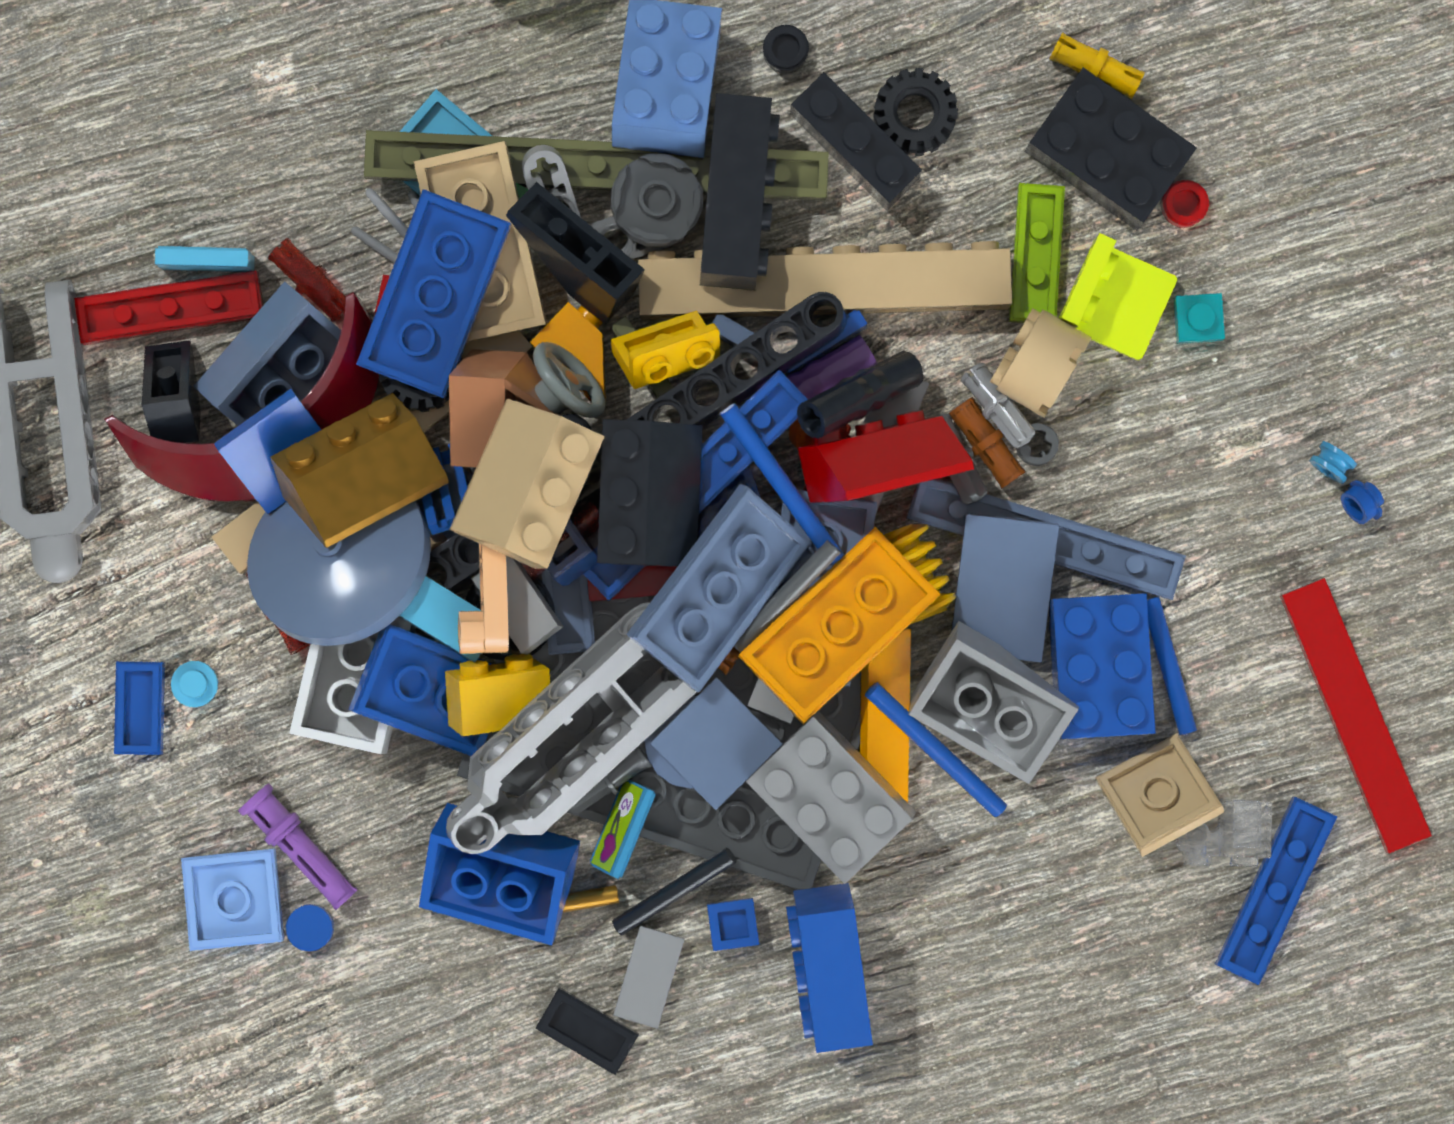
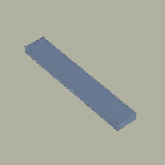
(1078, 545)

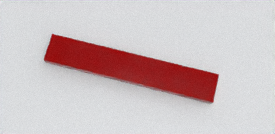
(1355, 716)

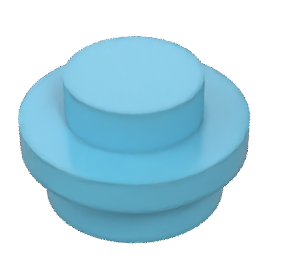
(194, 684)

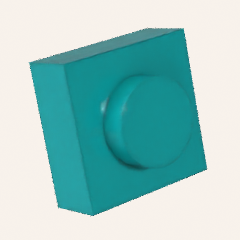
(1199, 318)

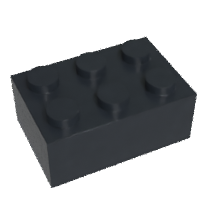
(1110, 149)

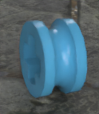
(1333, 462)

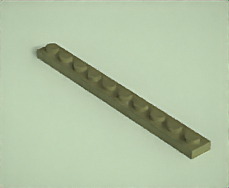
(587, 163)

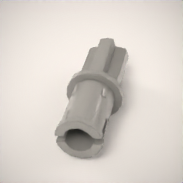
(998, 406)

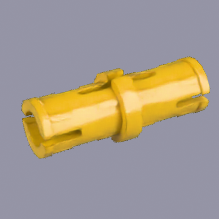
(1108, 69)

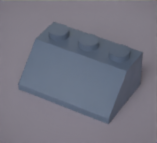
(275, 352)

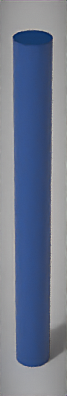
(777, 477)
(935, 749)

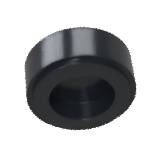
(785, 49)

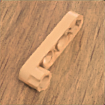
(487, 629)

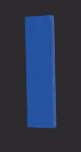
(1276, 890)

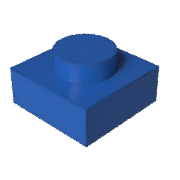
(733, 924)

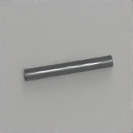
(789, 593)

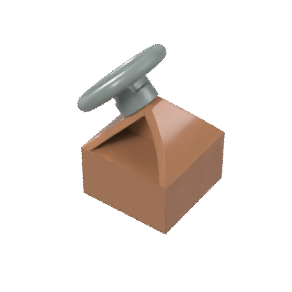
(491, 376)

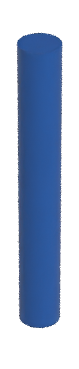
(1170, 667)

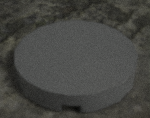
(656, 200)

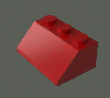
(881, 458)

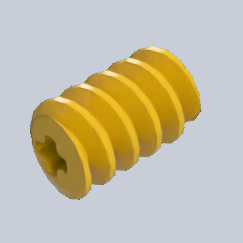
(908, 544)

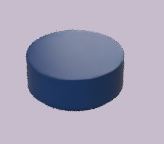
(310, 927)

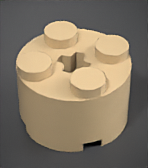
(1042, 363)

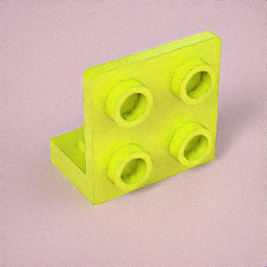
(1118, 298)

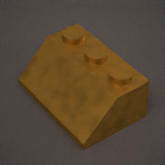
(358, 470)

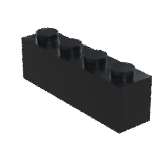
(736, 192)

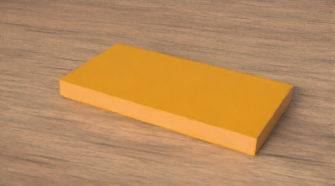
(839, 625)

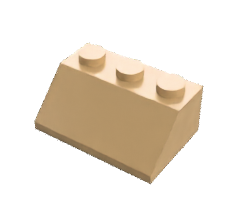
(527, 483)

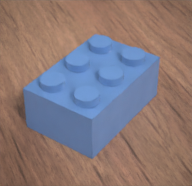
(666, 77)

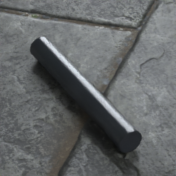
(674, 891)

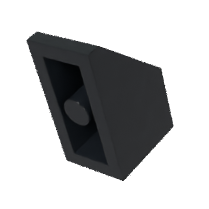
(168, 392)

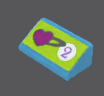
(622, 828)

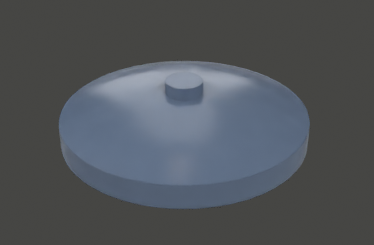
(342, 589)

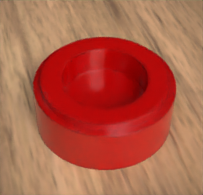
(1184, 203)

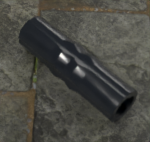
(859, 394)

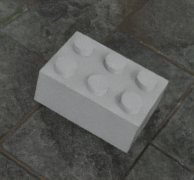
(831, 797)

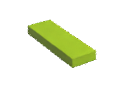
(1036, 250)

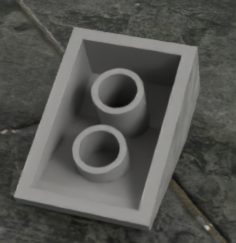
(991, 703)

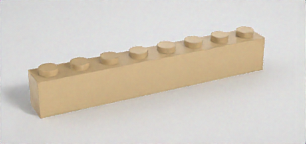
(866, 282)

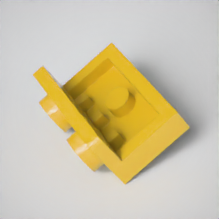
(666, 349)

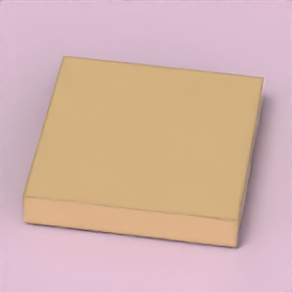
(1159, 795)

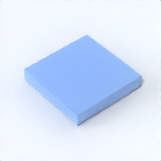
(232, 899)

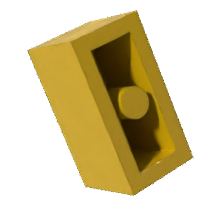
(489, 696)

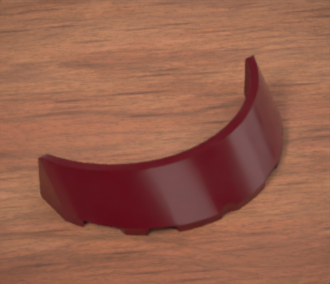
(203, 471)

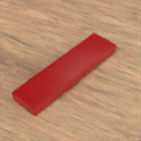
(168, 307)

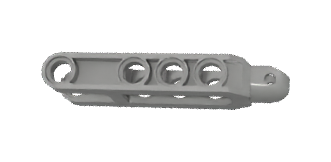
(52, 535)
(634, 718)

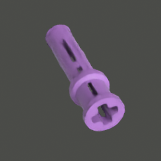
(283, 830)

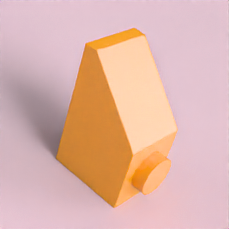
(578, 334)

